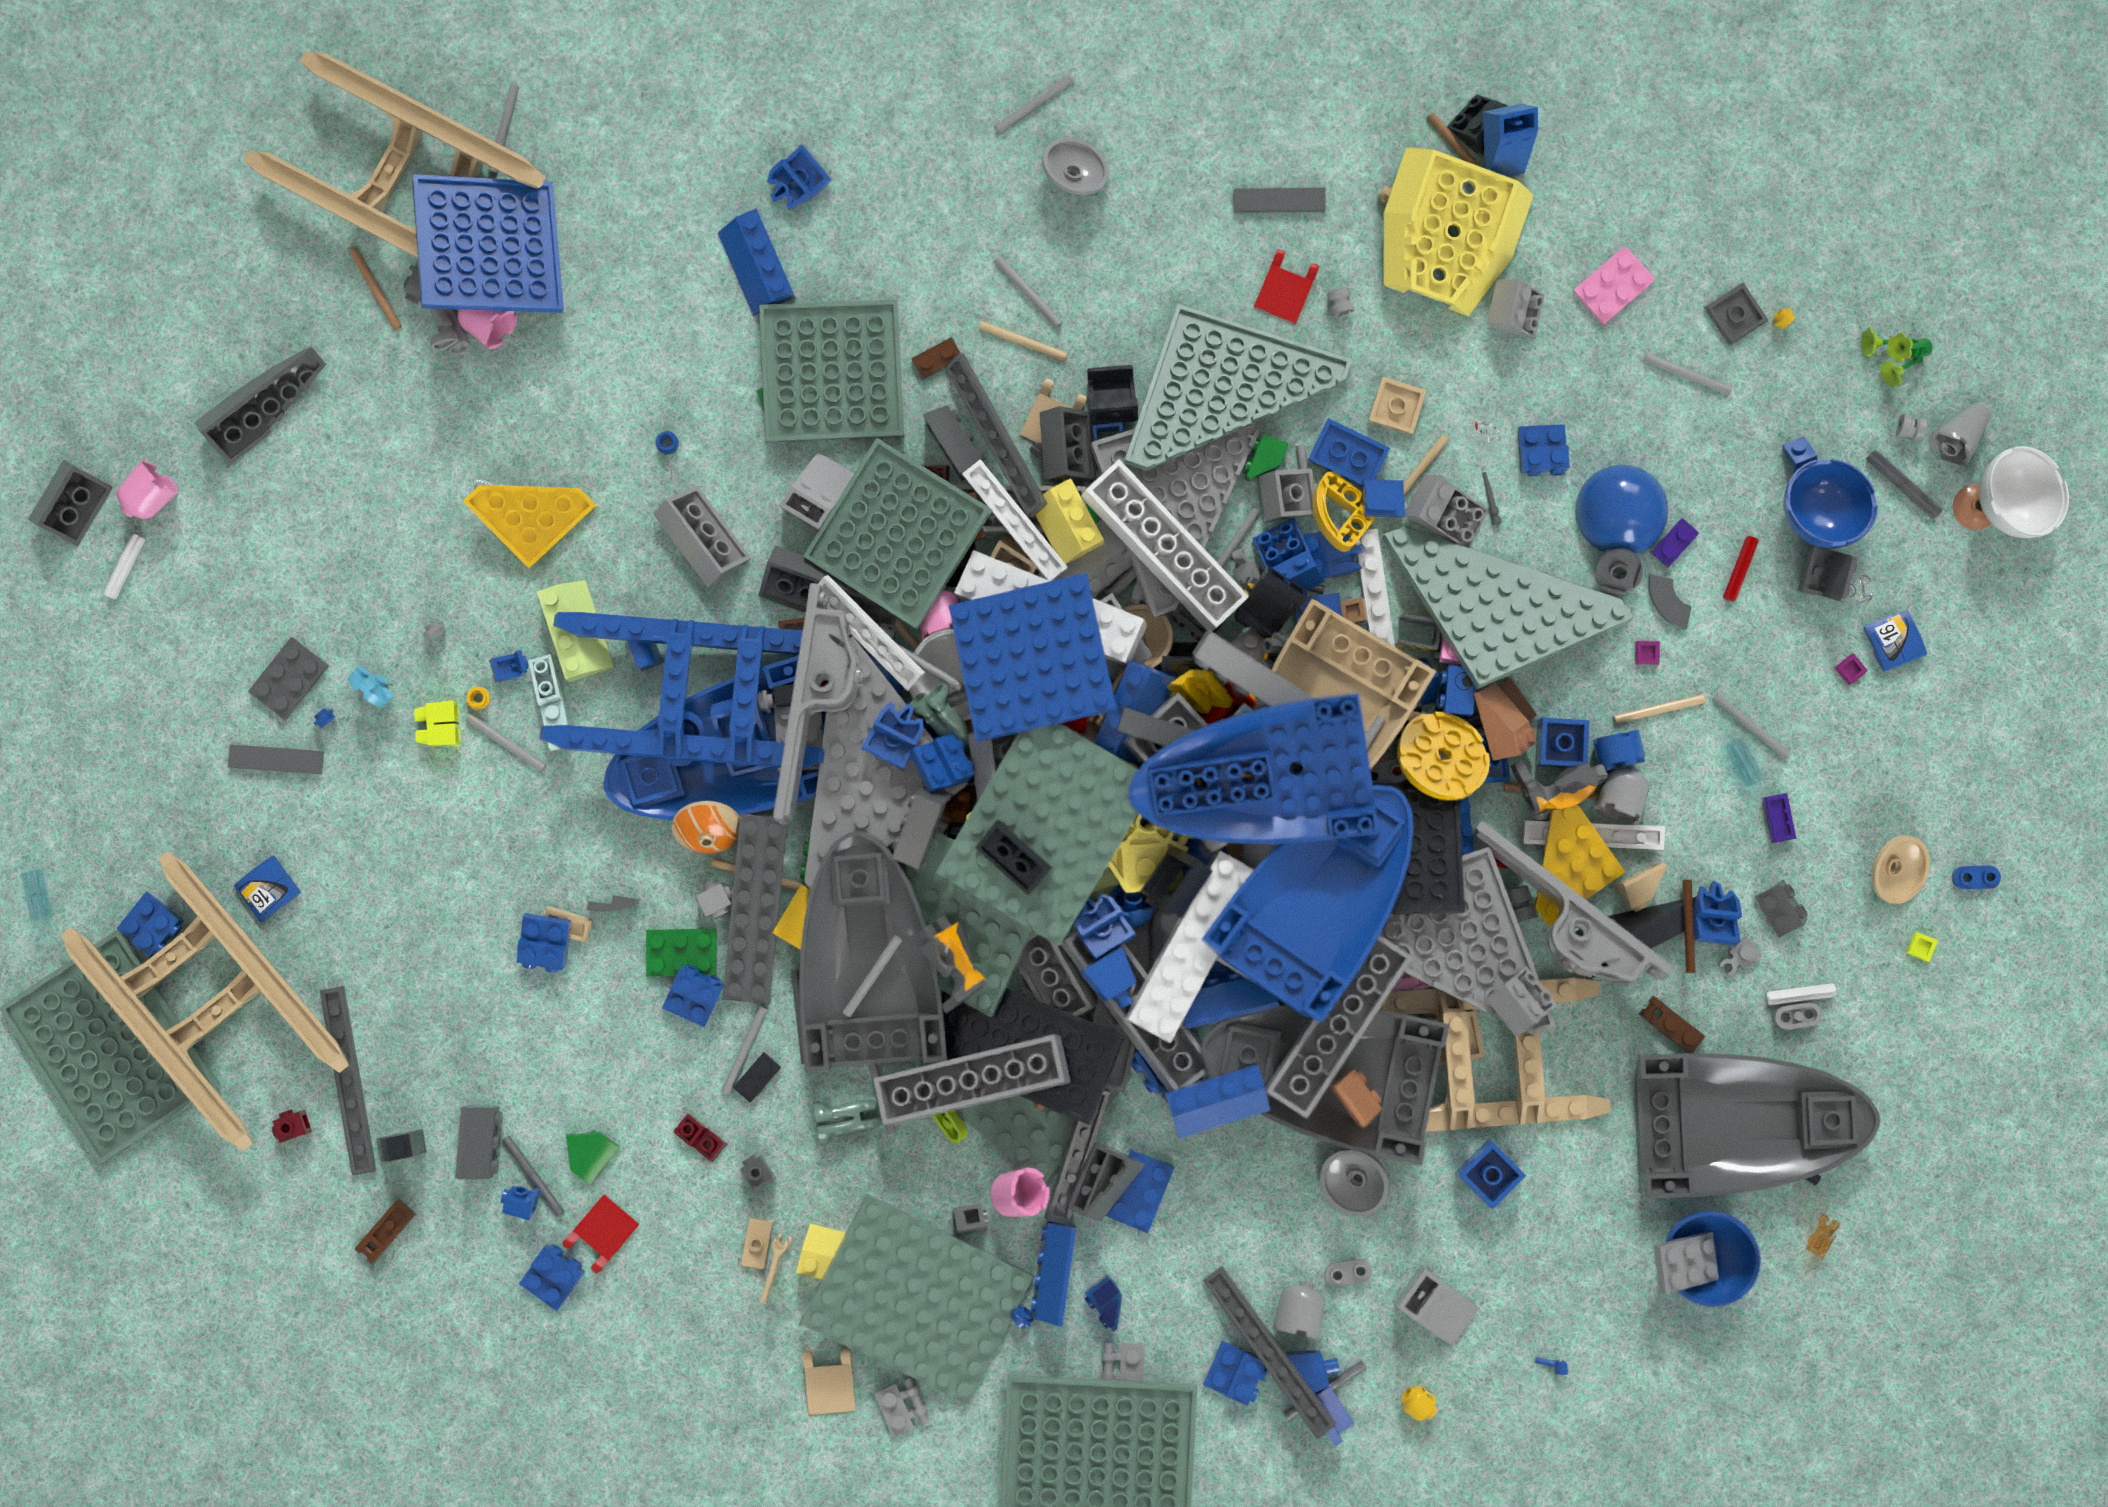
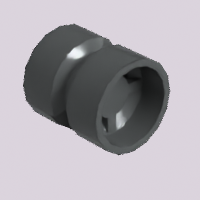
(1519, 899)

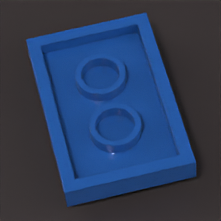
(1348, 453)
(1143, 1196)

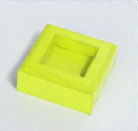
(1922, 946)

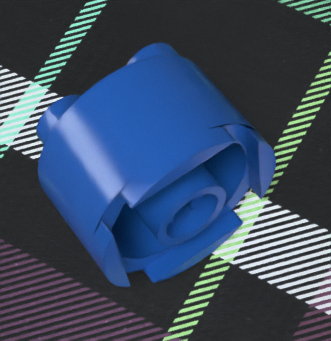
(1619, 750)

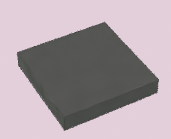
(1736, 314)

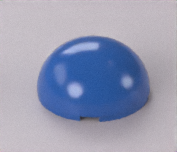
(1830, 503)
(1622, 509)
(1735, 1252)

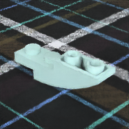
(549, 693)

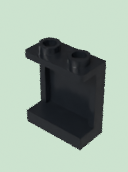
(1112, 394)
(1270, 603)
(1180, 659)

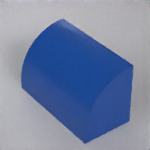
(645, 654)

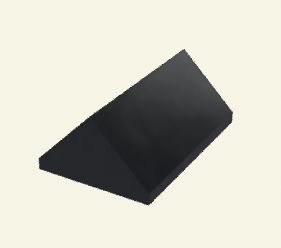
(1013, 857)

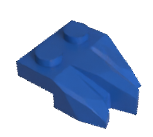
(798, 178)
(1329, 559)
(894, 735)
(1716, 916)
(1102, 926)

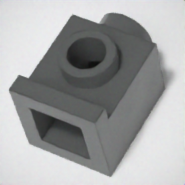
(412, 286)
(766, 1175)
(960, 1215)

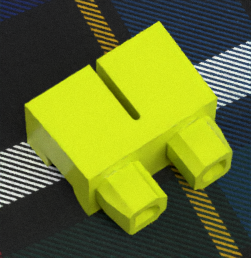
(436, 714)

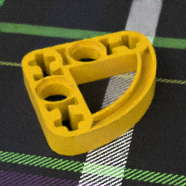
(1322, 517)

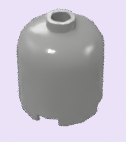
(1623, 795)
(1300, 1311)

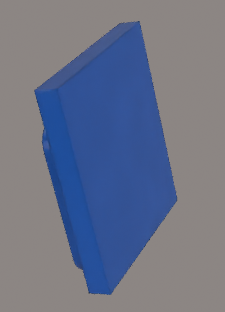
(1383, 498)

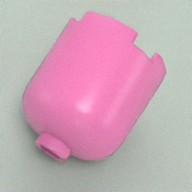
(487, 325)
(145, 491)
(939, 615)
(1019, 1193)

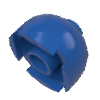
(1133, 906)

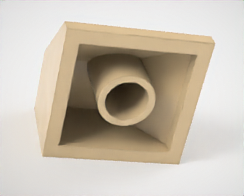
(1640, 887)

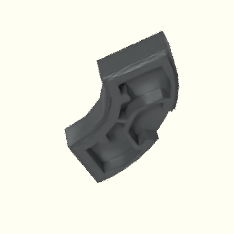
(1667, 602)

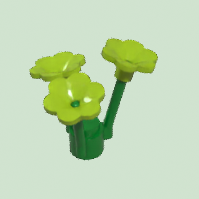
(1899, 348)

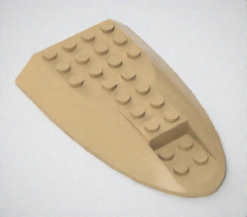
(1339, 658)

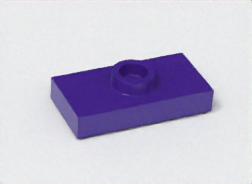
(1779, 818)

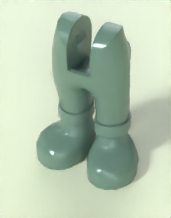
(936, 699)
(851, 1109)

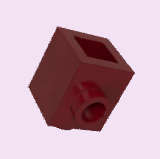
(291, 1125)

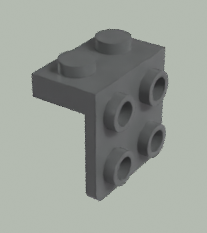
(1827, 573)

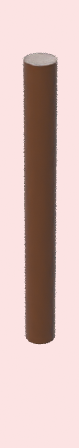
(1688, 926)

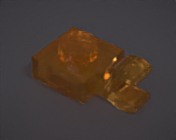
(1822, 1239)

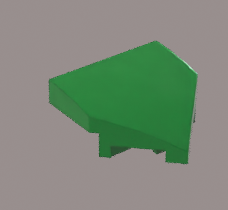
(589, 1153)

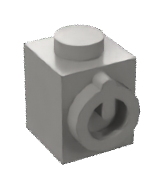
(715, 900)

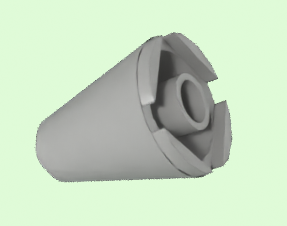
(1960, 435)

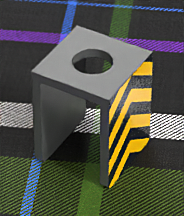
(1418, 646)

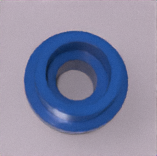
(662, 437)
(323, 717)

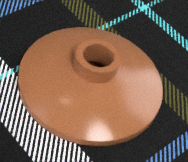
(1965, 509)

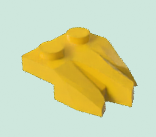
(1201, 691)

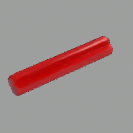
(1740, 568)

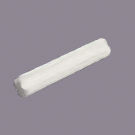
(124, 566)
(1801, 994)

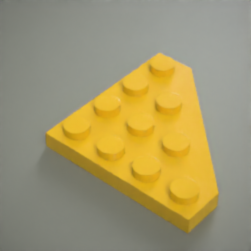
(529, 516)
(1576, 858)

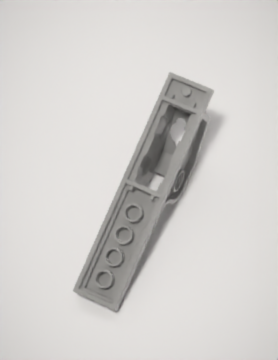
(818, 662)
(1602, 937)

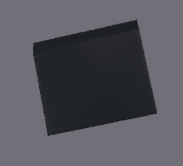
(783, 695)

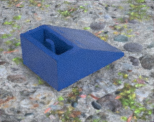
(1509, 138)
(1289, 554)

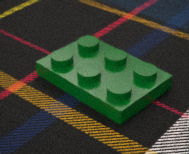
(676, 947)

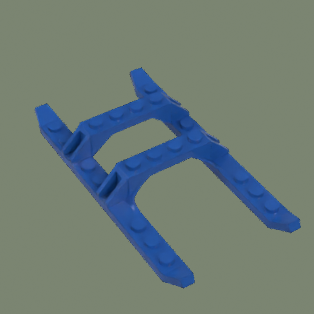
(669, 737)

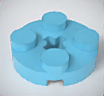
(372, 686)

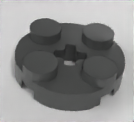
(1625, 581)

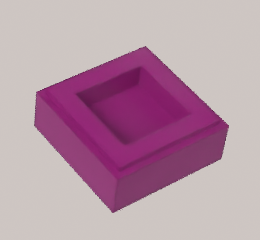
(1647, 652)
(1850, 669)

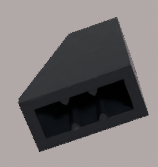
(401, 1146)

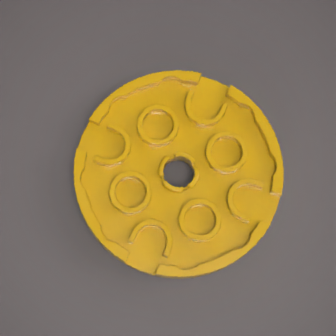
(1421, 762)

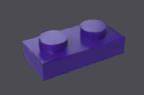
(1674, 542)

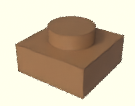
(1354, 610)

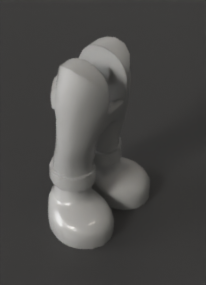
(450, 334)

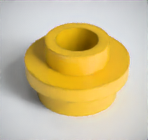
(1783, 318)
(471, 698)

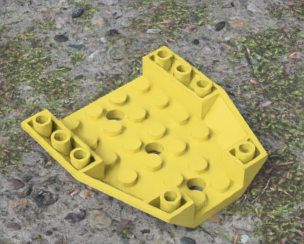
(1416, 222)

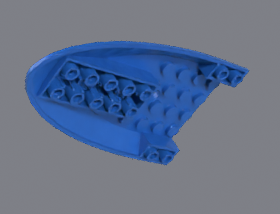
(1276, 806)

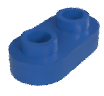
(1977, 877)

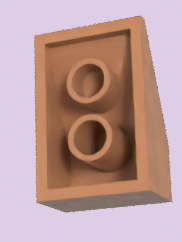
(1503, 723)
(1356, 1097)

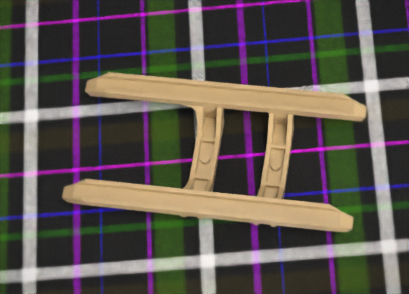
(409, 123)
(172, 1045)
(1530, 1105)

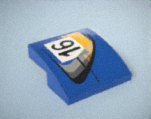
(1895, 640)
(267, 888)

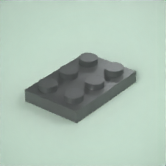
(288, 678)

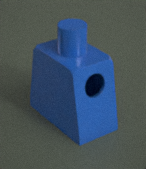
(1111, 977)
(1313, 1367)

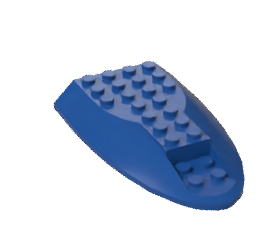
(660, 789)
(1316, 910)

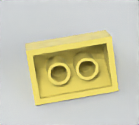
(1068, 523)
(818, 1250)

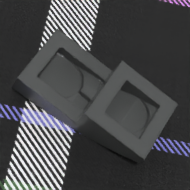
(618, 903)

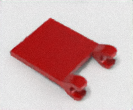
(1284, 291)
(604, 1229)

